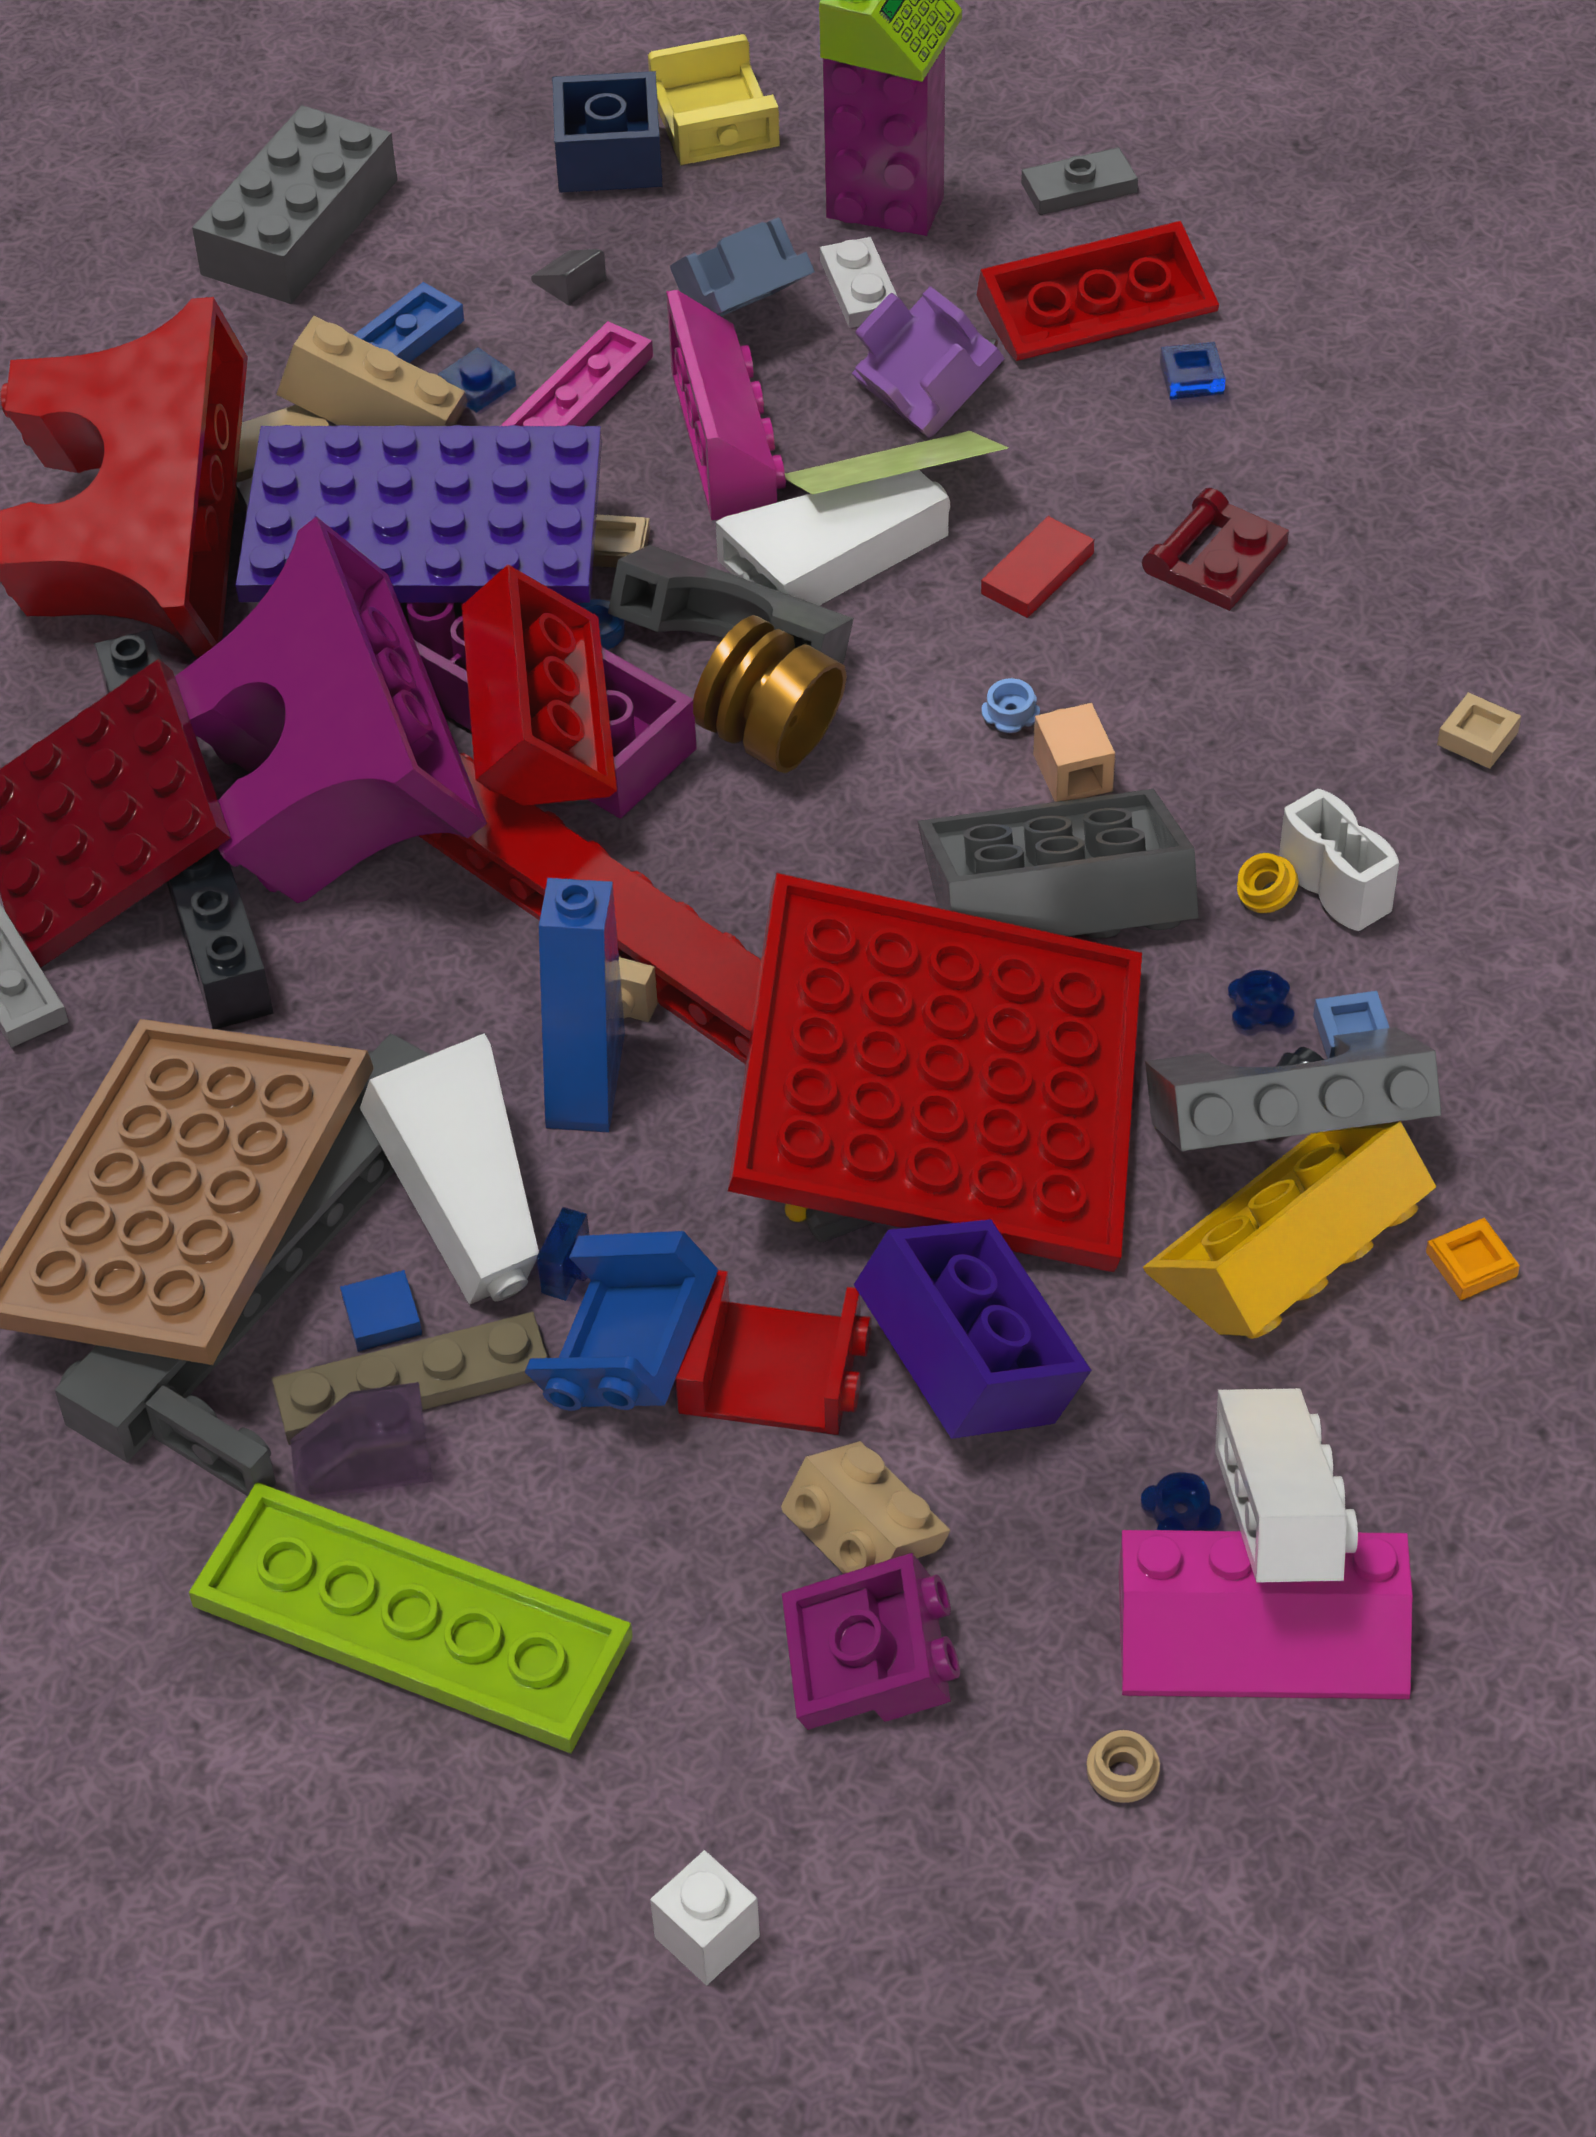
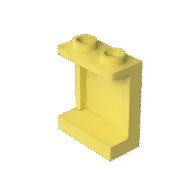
(713, 100)

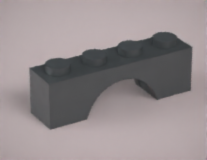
(685, 595)

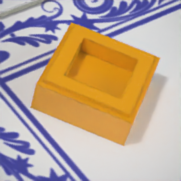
(1472, 1258)

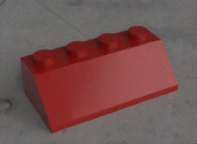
(536, 693)

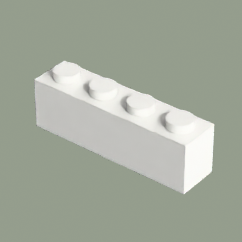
(1283, 1486)

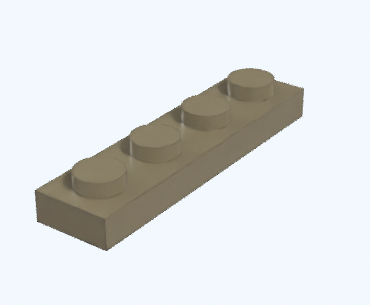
(445, 1366)

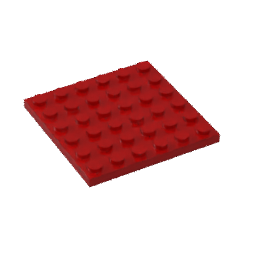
(940, 1072)

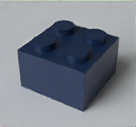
(606, 131)

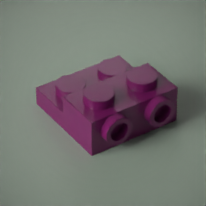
(869, 1643)

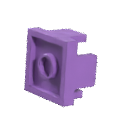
(923, 359)

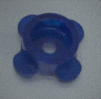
(1260, 986)
(1185, 1490)

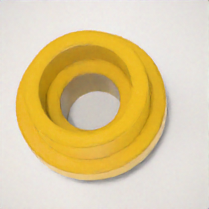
(1260, 871)

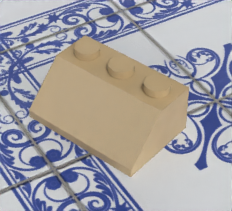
(363, 383)

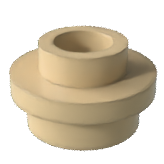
(1123, 1747)

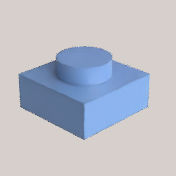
(1347, 1015)

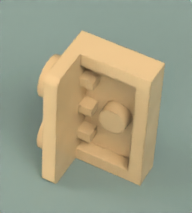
(860, 1509)

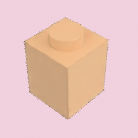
(1074, 753)

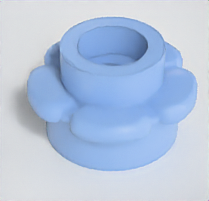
(1014, 695)

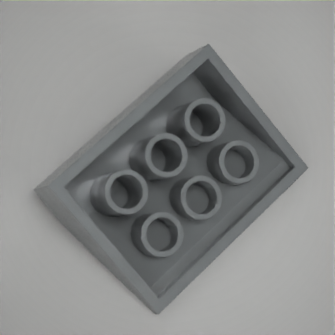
(1066, 865)

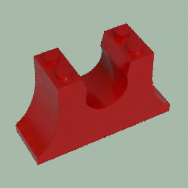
(160, 512)

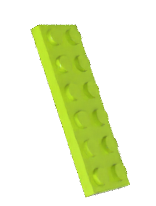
(413, 1616)

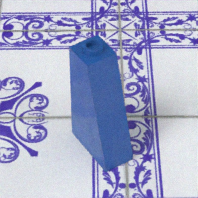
(580, 1004)

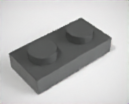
(199, 1436)

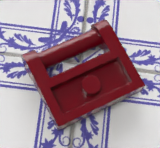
(1228, 562)

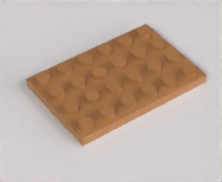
(176, 1189)

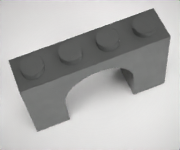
(1369, 1082)

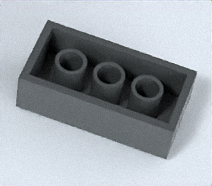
(295, 204)

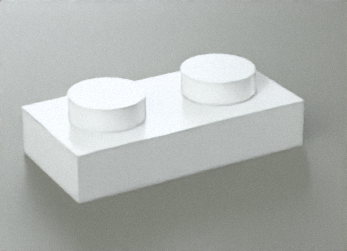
(856, 278)

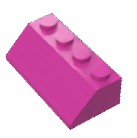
(722, 410)
(1210, 1630)

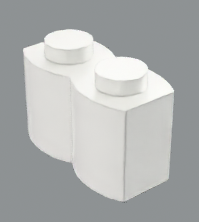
(1339, 859)

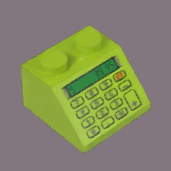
(887, 34)

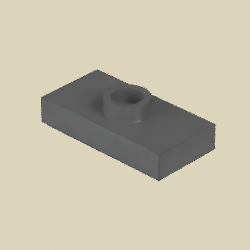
(1079, 181)

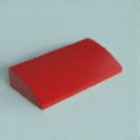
(1095, 291)

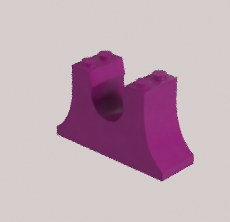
(329, 721)

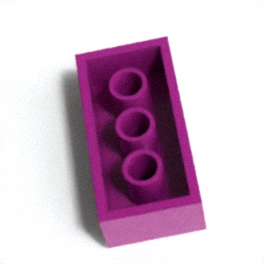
(884, 146)

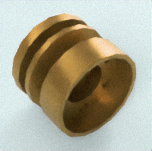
(769, 693)

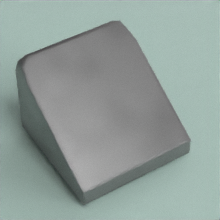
(572, 274)

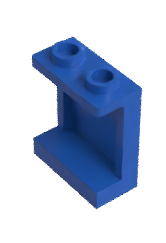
(630, 1322)

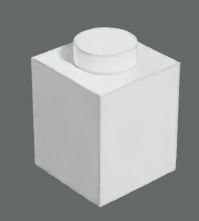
(705, 1917)

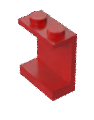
(773, 1363)

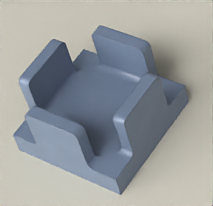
(742, 268)

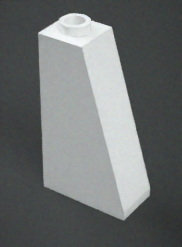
(834, 537)
(458, 1162)

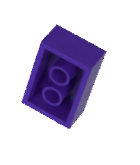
(971, 1328)

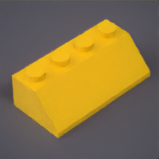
(1293, 1227)

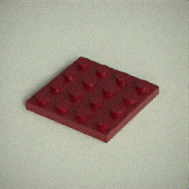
(104, 813)

